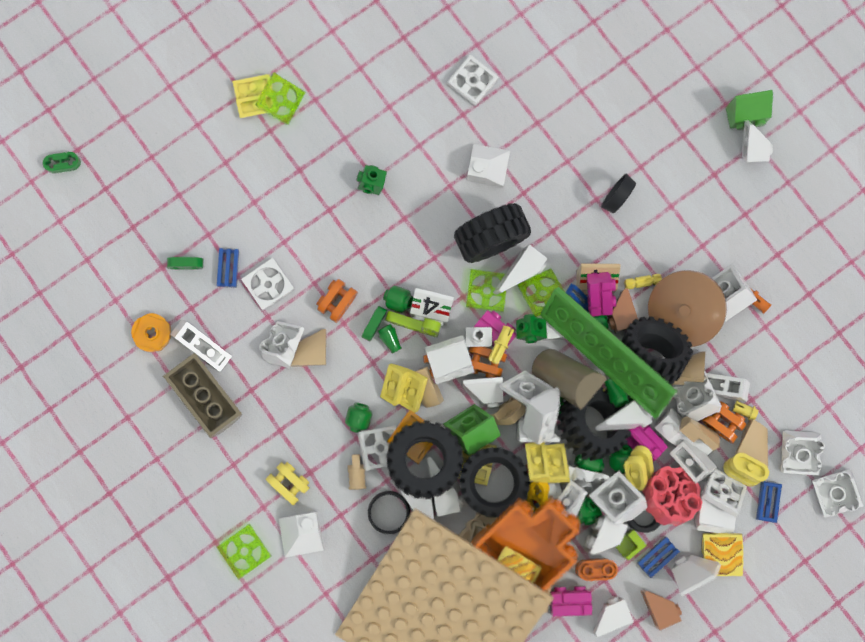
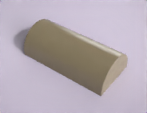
(574, 380)
(203, 396)

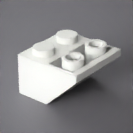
(604, 535)

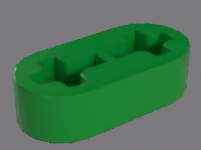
(60, 158)
(185, 263)
(374, 323)

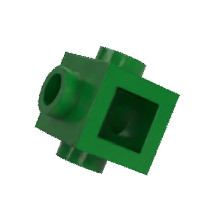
(371, 179)
(531, 329)
(588, 512)

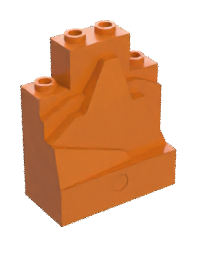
(534, 535)

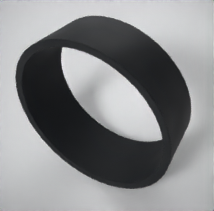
(619, 194)
(383, 494)

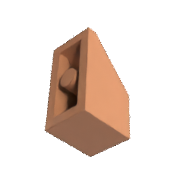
(623, 313)
(662, 611)

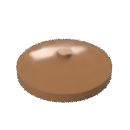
(691, 303)

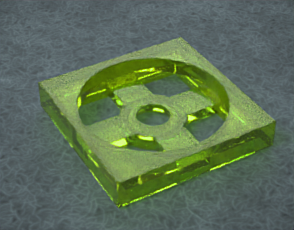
(261, 102)
(536, 281)
(470, 303)
(265, 554)

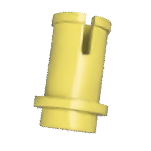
(745, 410)

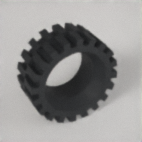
(663, 339)
(580, 436)
(477, 461)

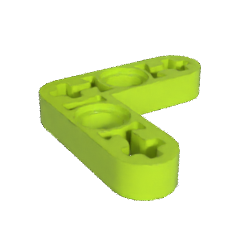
(428, 326)

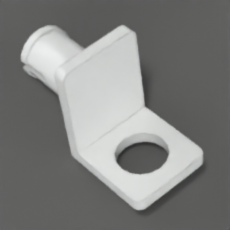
(478, 337)

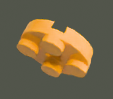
(145, 323)

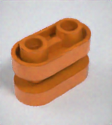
(326, 302)
(492, 370)
(735, 420)
(596, 569)

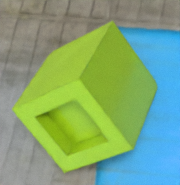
(630, 545)

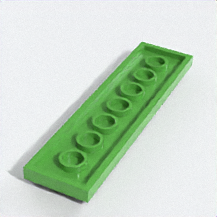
(608, 353)

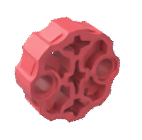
(674, 499)

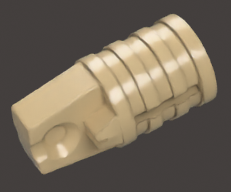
(356, 474)

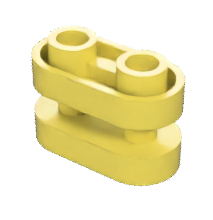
(639, 467)
(746, 469)
(300, 483)

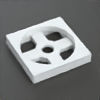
(471, 61)
(264, 304)
(362, 436)
(720, 502)

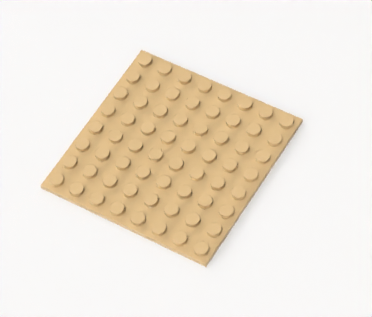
(442, 591)

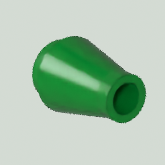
(390, 338)
(616, 395)

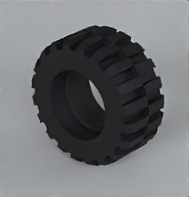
(492, 232)
(429, 433)

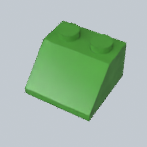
(752, 107)
(473, 429)

